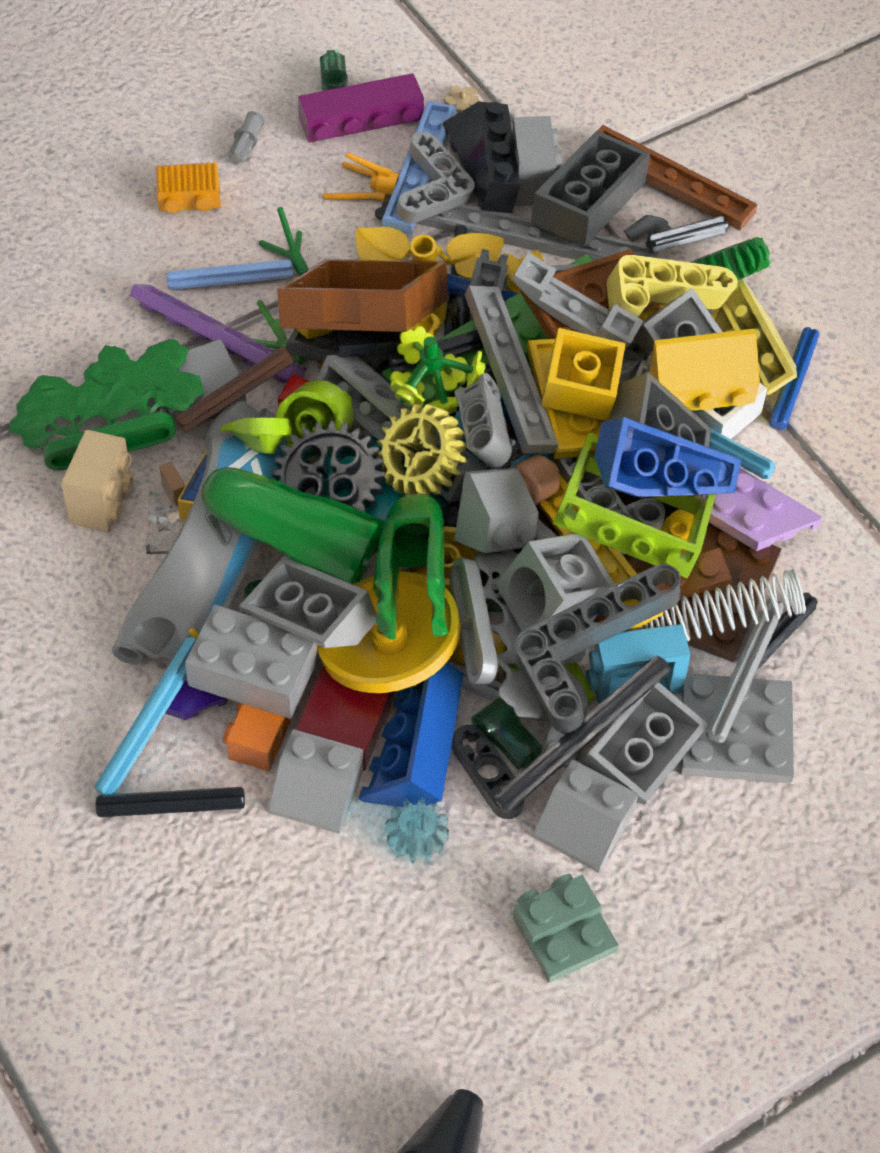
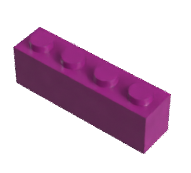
(360, 107)

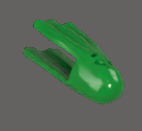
(299, 524)
(410, 539)

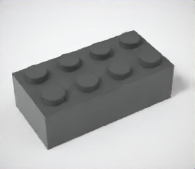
(590, 188)

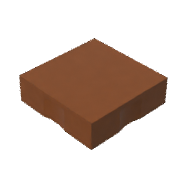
(363, 295)

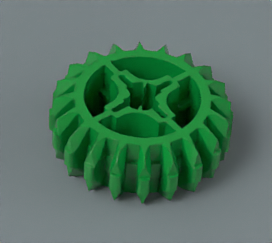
(741, 258)

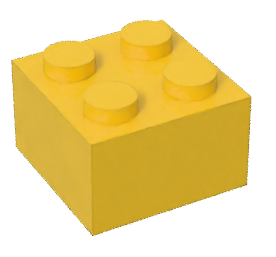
(583, 374)

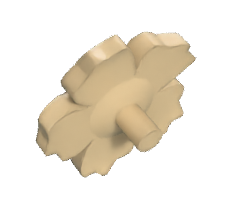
(461, 98)

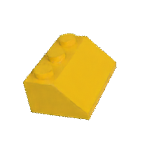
(709, 368)

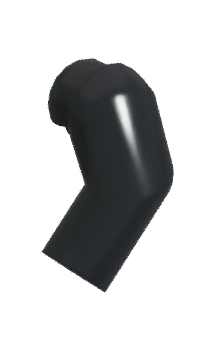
(459, 311)

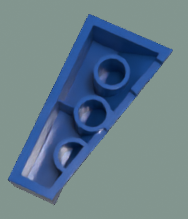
(417, 743)

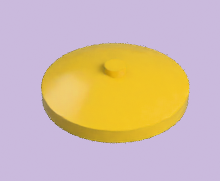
(397, 663)

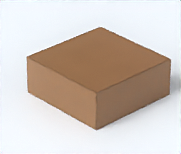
(171, 482)

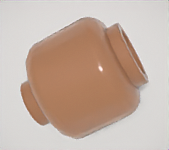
(539, 476)

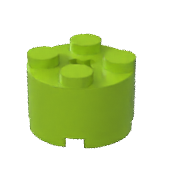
(316, 403)

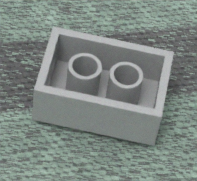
(250, 662)

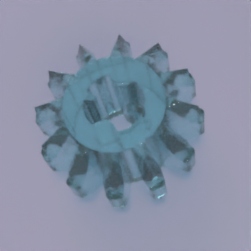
(430, 825)

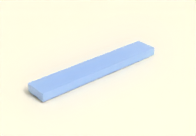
(411, 173)

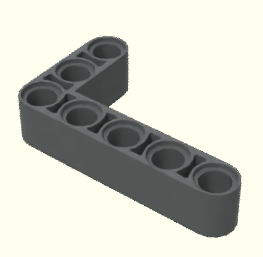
(587, 634)

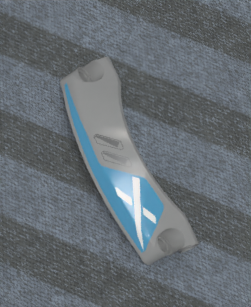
(203, 560)

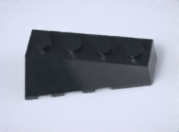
(487, 153)

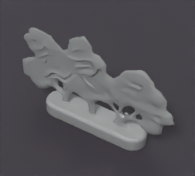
(478, 639)

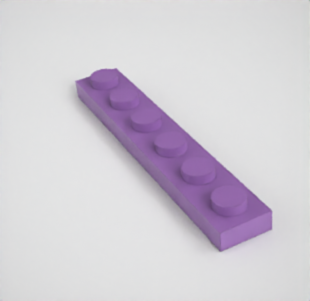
(208, 328)

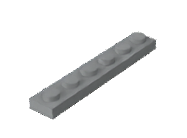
(511, 370)

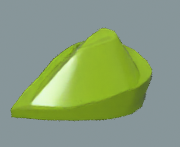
(260, 433)

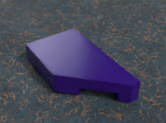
(191, 701)

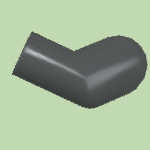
(646, 225)

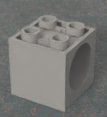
(551, 578)

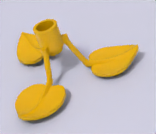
(393, 245)

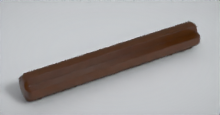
(234, 389)

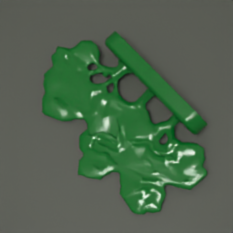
(109, 391)

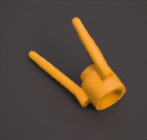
(382, 180)

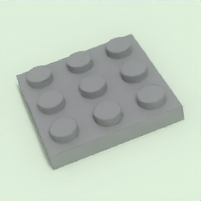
(758, 740)

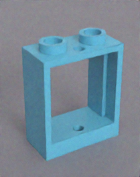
(627, 652)

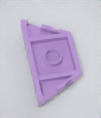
(760, 513)

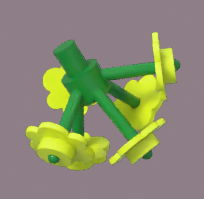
(447, 370)

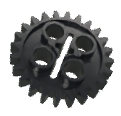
(360, 475)

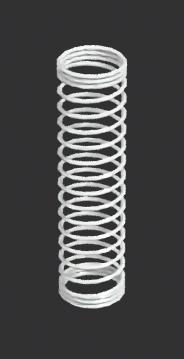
(791, 588)

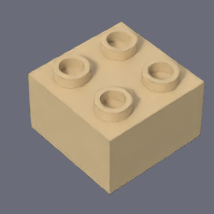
(97, 481)

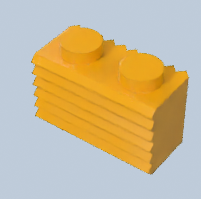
(188, 187)

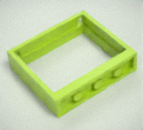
(626, 533)

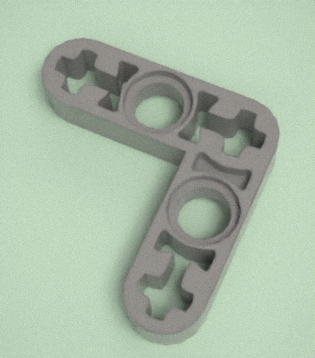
(452, 186)

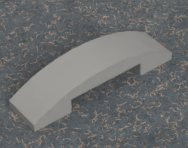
(571, 307)

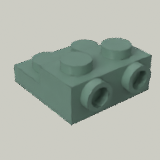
(564, 926)

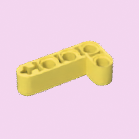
(658, 280)

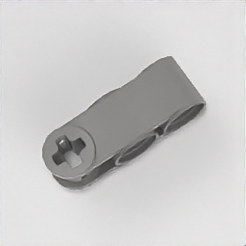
(484, 421)

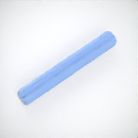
(229, 274)

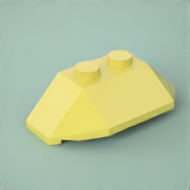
(745, 312)

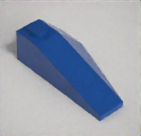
(656, 463)

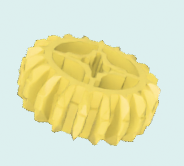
(415, 433)

